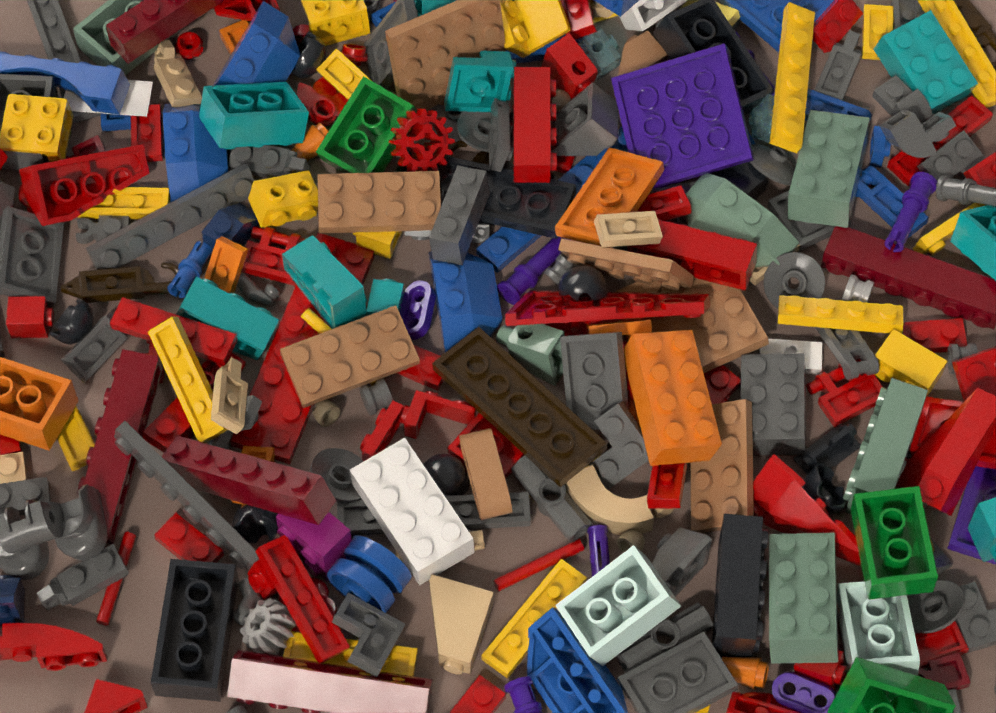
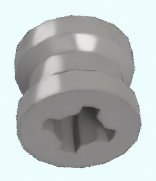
(857, 290)

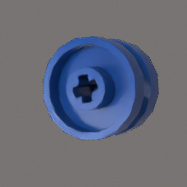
(369, 573)

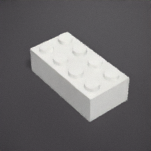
(412, 511)

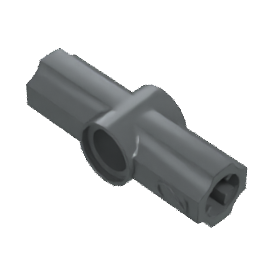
(563, 511)
(679, 628)

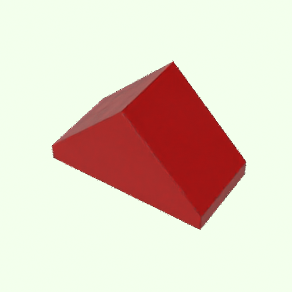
(115, 698)

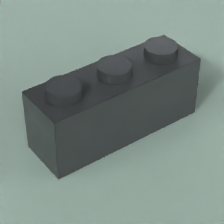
(459, 215)

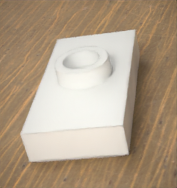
(811, 350)

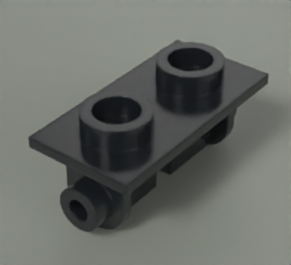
(829, 449)

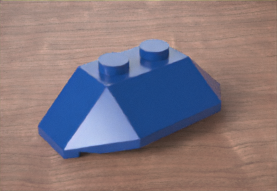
(264, 51)
(190, 151)
(465, 298)
(566, 673)

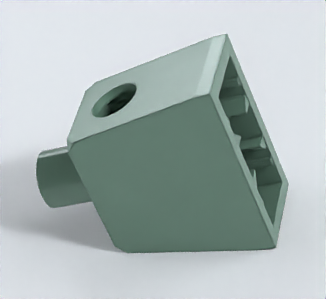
(535, 348)

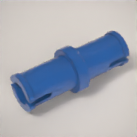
(189, 269)

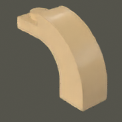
(608, 509)

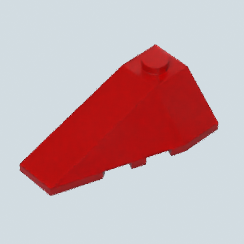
(73, 185)
(952, 453)
(791, 510)

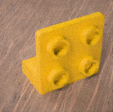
(337, 19)
(532, 24)
(36, 125)

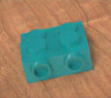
(478, 81)

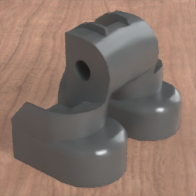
(75, 525)

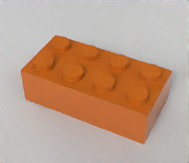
(671, 397)
(33, 404)

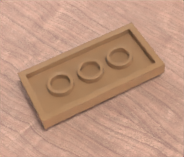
(378, 201)
(622, 263)
(349, 356)
(726, 480)

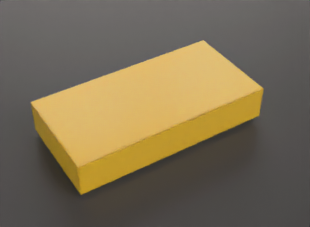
(75, 440)

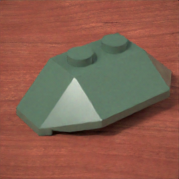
(730, 212)

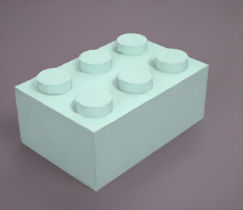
(618, 605)
(876, 628)

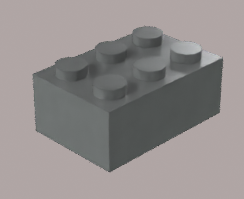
(24, 85)
(778, 402)

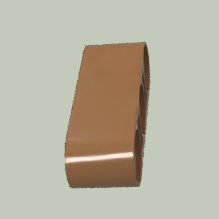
(485, 474)

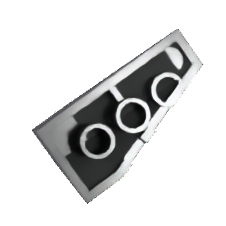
(681, 557)

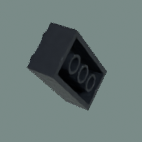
(703, 27)
(739, 586)
(195, 630)

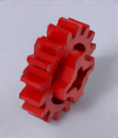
(421, 127)

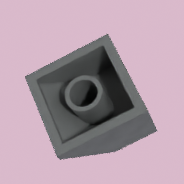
(586, 124)

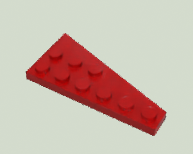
(550, 307)

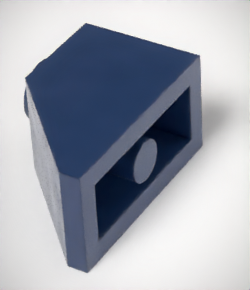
(232, 223)
(11, 600)

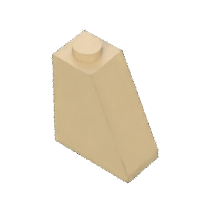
(459, 621)

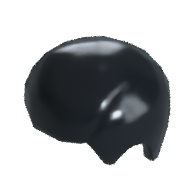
(312, 55)
(583, 280)
(73, 323)
(448, 473)
(820, 485)
(254, 523)

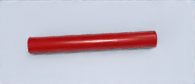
(538, 565)
(112, 590)

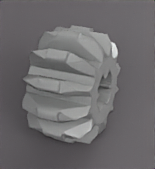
(267, 627)

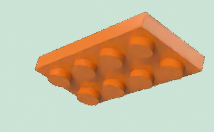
(615, 186)

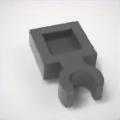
(97, 231)

